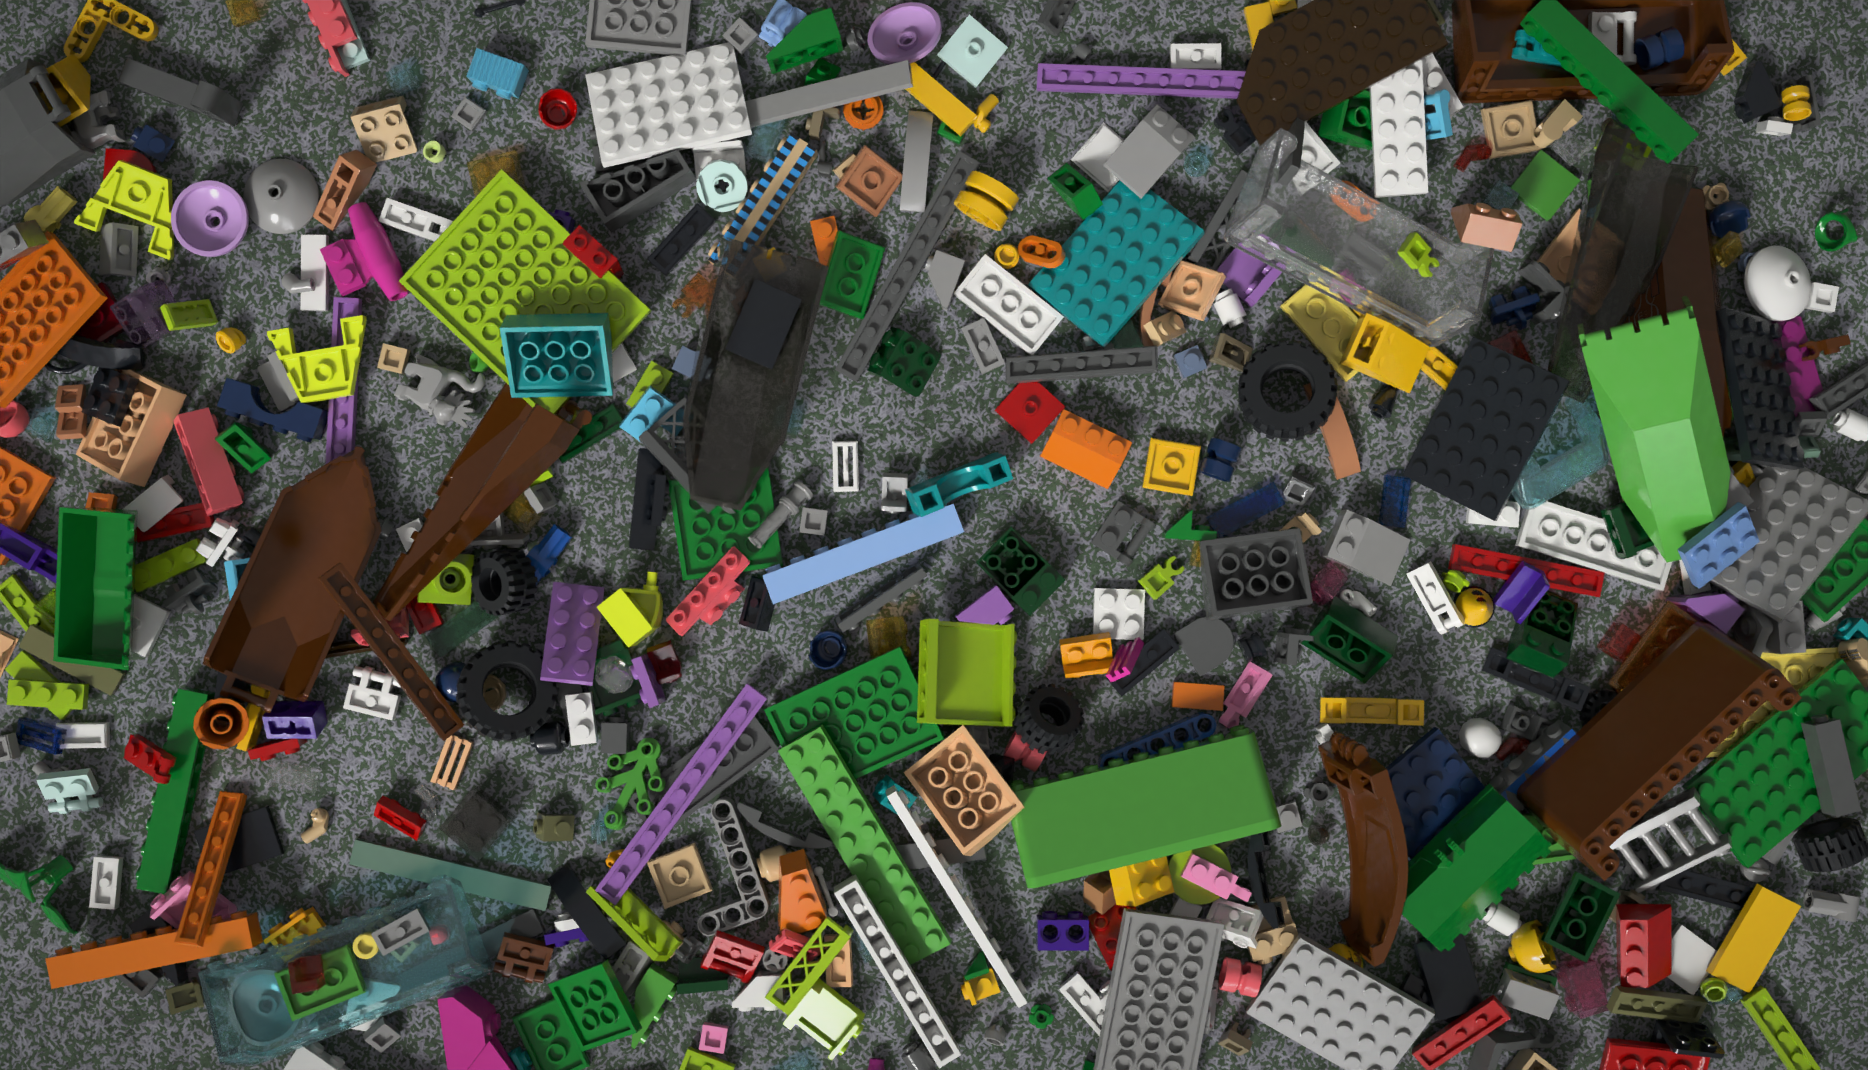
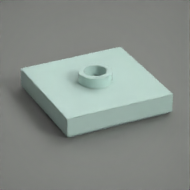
(972, 51)

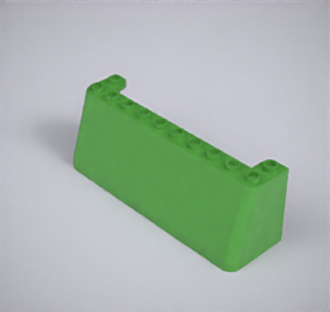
(1143, 808)

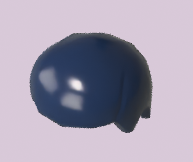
(1727, 217)
(836, 646)
(447, 680)

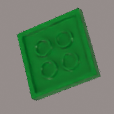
(595, 1006)

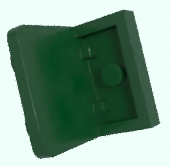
(904, 361)

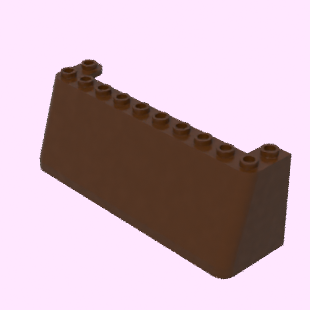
(1489, 74)
(1649, 741)

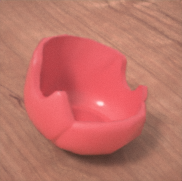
(13, 420)

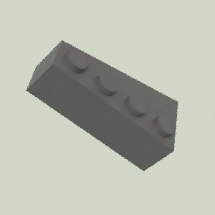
(637, 188)

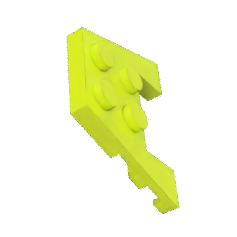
(137, 195)
(326, 371)

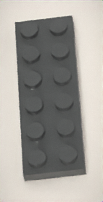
(748, 751)

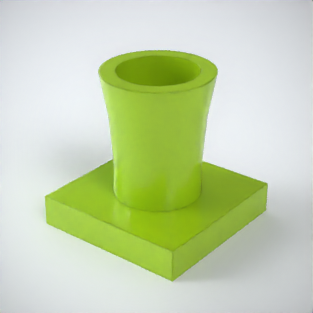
(458, 590)

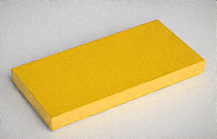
(1753, 938)

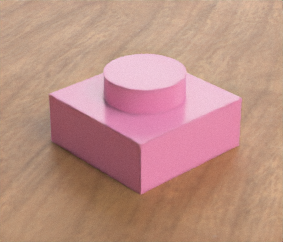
(713, 1037)

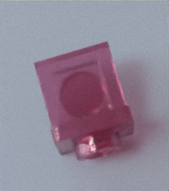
(1327, 584)

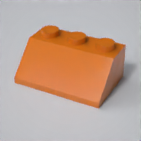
(1086, 449)

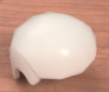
(1480, 737)

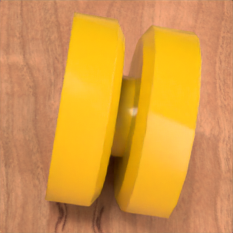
(986, 200)

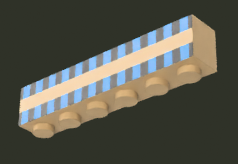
(769, 193)

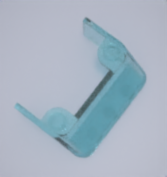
(1561, 473)

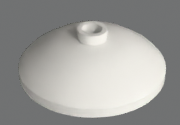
(1777, 283)

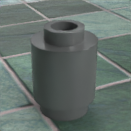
(917, 1057)

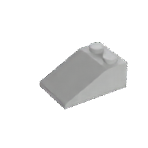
(1149, 151)
(1365, 546)

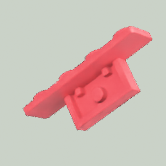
(334, 29)
(712, 593)

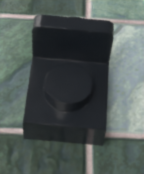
(1004, 765)

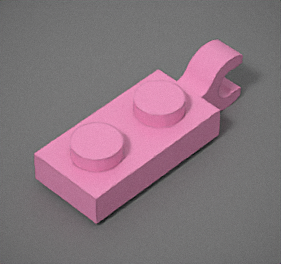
(1244, 694)
(1213, 878)

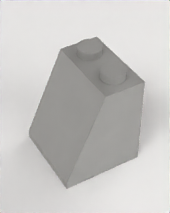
(1789, 635)

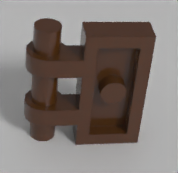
(525, 952)

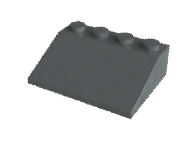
(1254, 574)

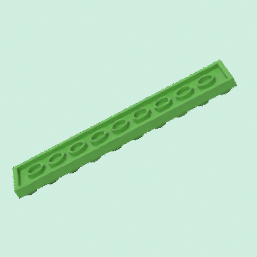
(864, 843)

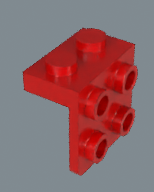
(1106, 931)

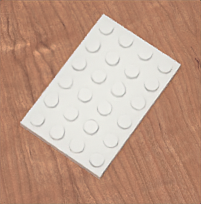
(668, 104)

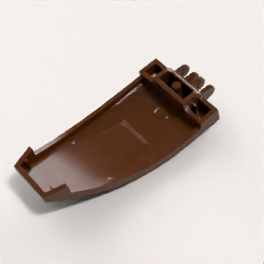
(1375, 847)

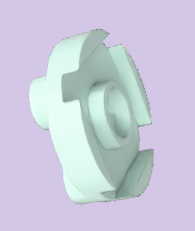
(730, 173)

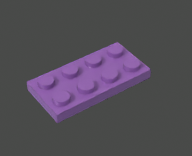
(572, 634)

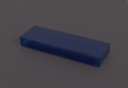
(1245, 510)

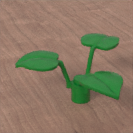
(50, 873)

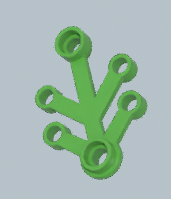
(634, 780)

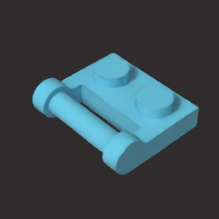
(1438, 123)

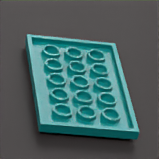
(1116, 261)

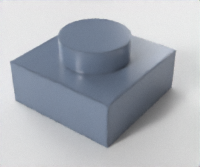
(1190, 361)

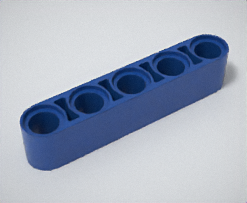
(1167, 736)

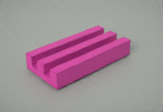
(1125, 659)

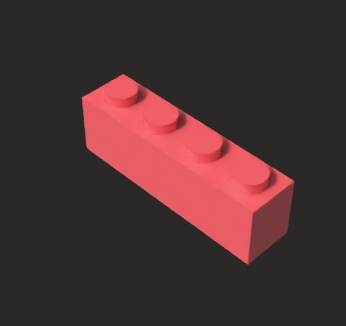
(208, 461)

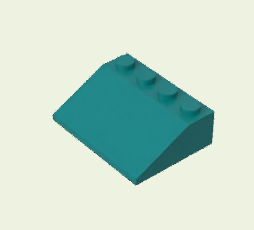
(558, 355)

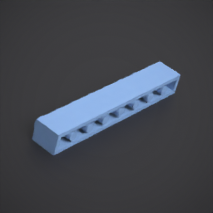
(861, 554)

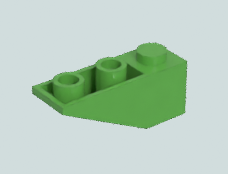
(649, 997)

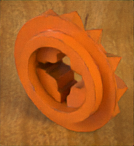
(870, 120)

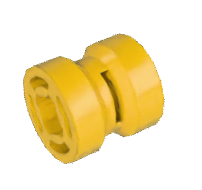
(1796, 103)

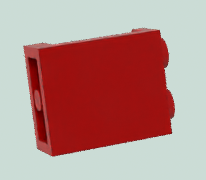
(592, 253)

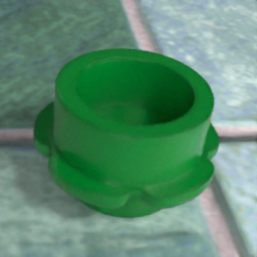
(1038, 1009)

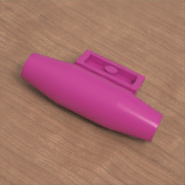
(368, 256)

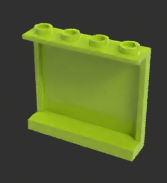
(966, 673)

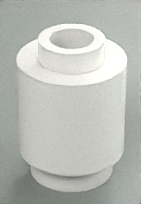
(1229, 308)
(1851, 424)
(1502, 918)

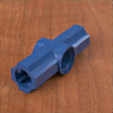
(548, 550)

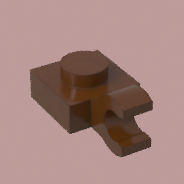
(1828, 346)

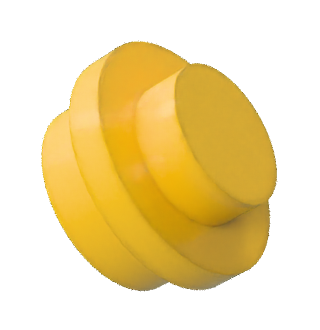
(1006, 256)

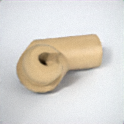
(319, 827)

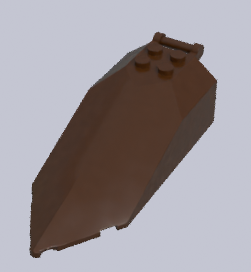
(280, 611)

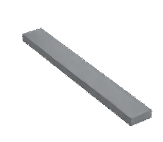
(830, 93)

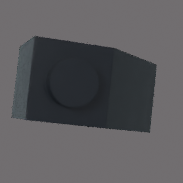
(1755, 94)

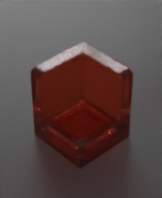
(1618, 641)
(306, 973)

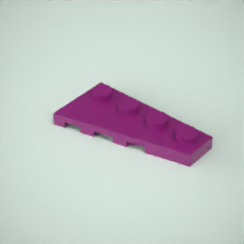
(1803, 374)

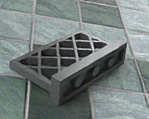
(665, 455)

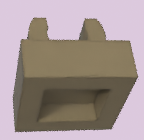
(1234, 1041)

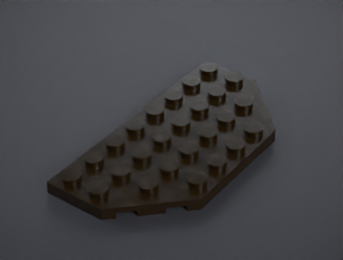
(1329, 56)

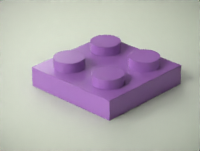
(651, 690)

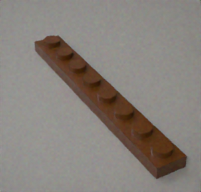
(390, 651)

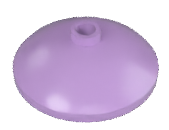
(904, 33)
(198, 208)

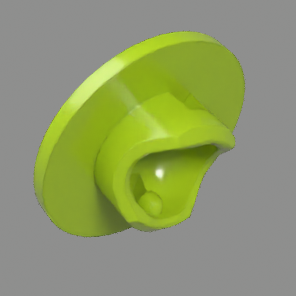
(1188, 890)

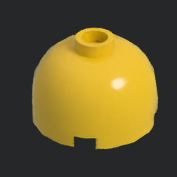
(1530, 950)

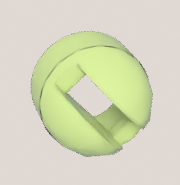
(428, 149)

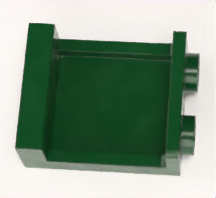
(1625, 530)
(604, 700)

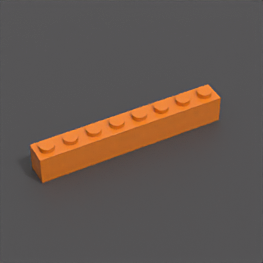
(150, 951)

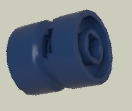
(1659, 48)
(1220, 459)

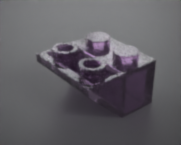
(141, 313)

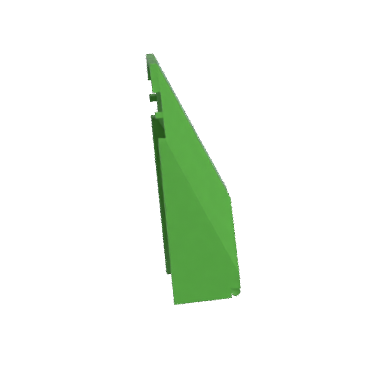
(1660, 424)

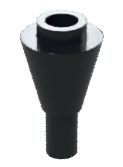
(1383, 404)

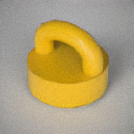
(230, 339)

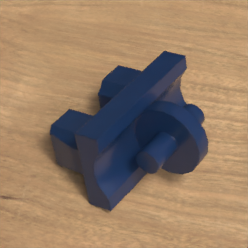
(1516, 311)

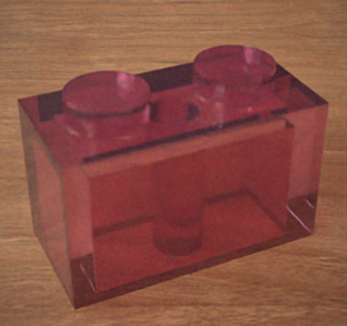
(1582, 987)

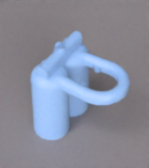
(780, 22)

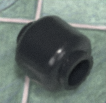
(550, 738)

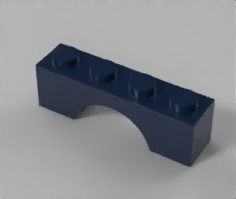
(245, 400)

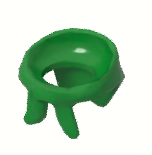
(1825, 241)

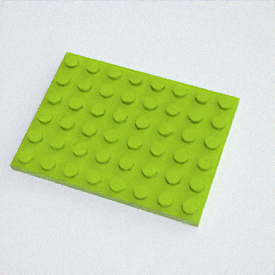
(511, 260)

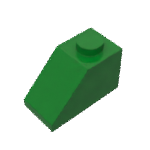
(1075, 191)

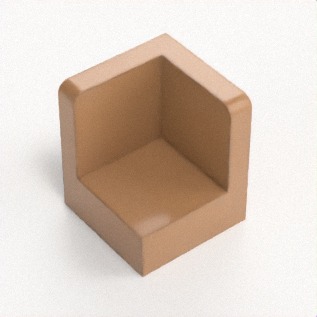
(1099, 892)

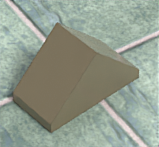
(1230, 352)

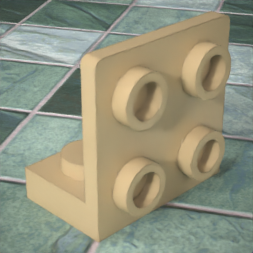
(384, 129)

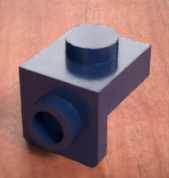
(152, 142)

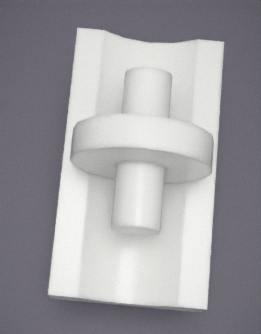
(226, 531)

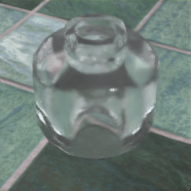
(613, 674)

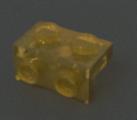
(886, 635)

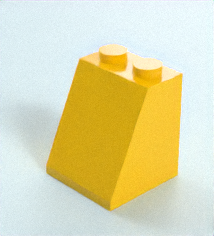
(72, 86)

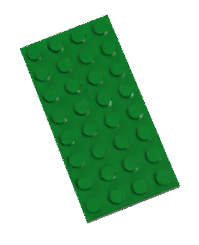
(1765, 778)

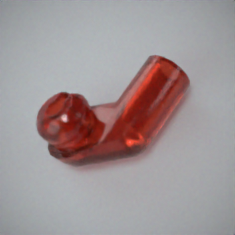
(1472, 153)
(1512, 745)

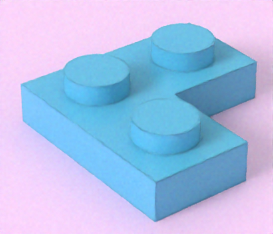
(647, 411)

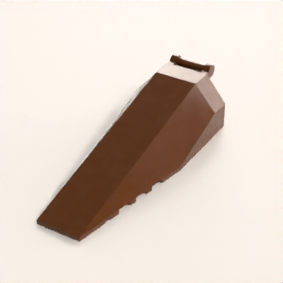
(488, 475)

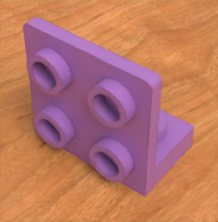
(1247, 276)

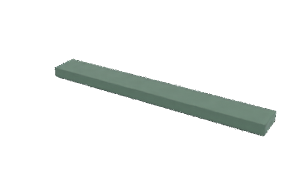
(473, 878)

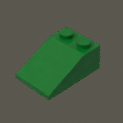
(808, 41)
(1349, 122)

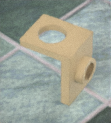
(1307, 524)

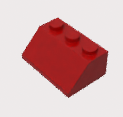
(1643, 944)

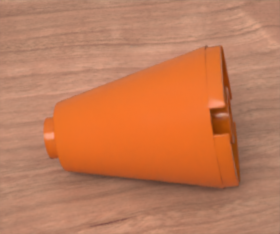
(219, 732)

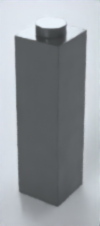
(1830, 765)

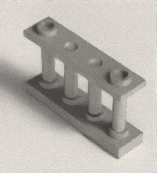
(1664, 816)

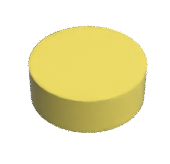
(365, 946)

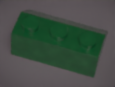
(1351, 640)
(1580, 916)

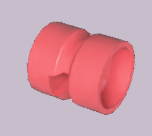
(1018, 750)
(1240, 977)

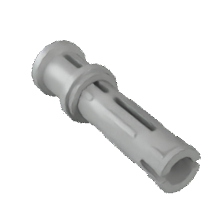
(787, 506)

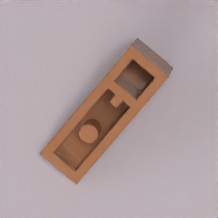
(344, 187)

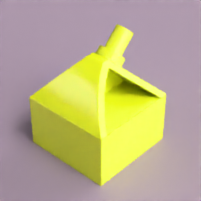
(634, 611)

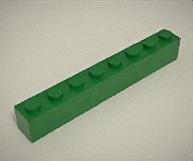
(1608, 79)
(174, 801)

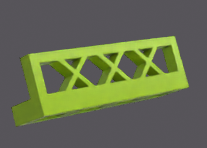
(640, 924)
(817, 969)

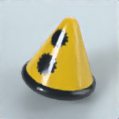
(1475, 606)

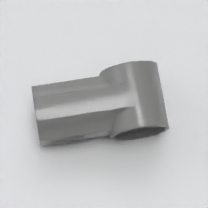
(1834, 904)

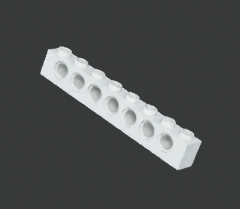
(897, 971)

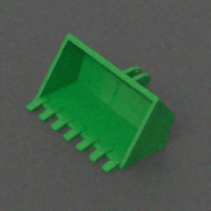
(95, 586)
(1469, 867)

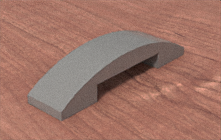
(916, 161)

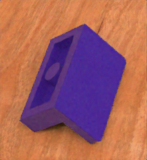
(1522, 591)

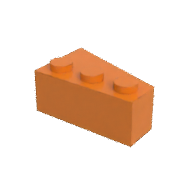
(799, 895)

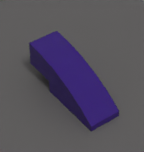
(28, 551)

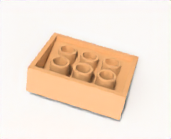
(134, 447)
(964, 791)

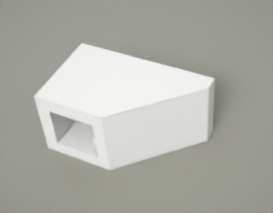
(755, 991)

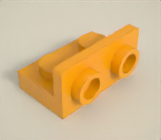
(1086, 655)

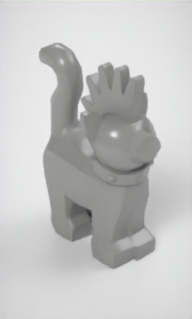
(89, 126)
(433, 386)

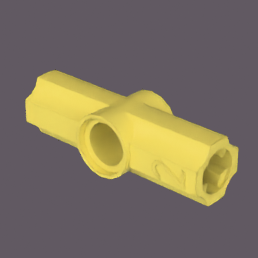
(51, 210)

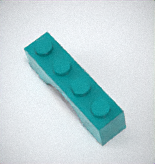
(940, 490)

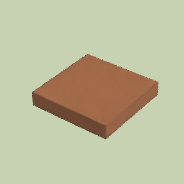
(869, 181)

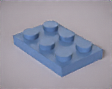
(1718, 545)

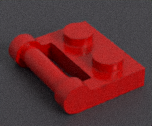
(733, 951)

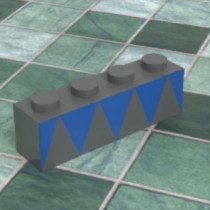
(1530, 760)

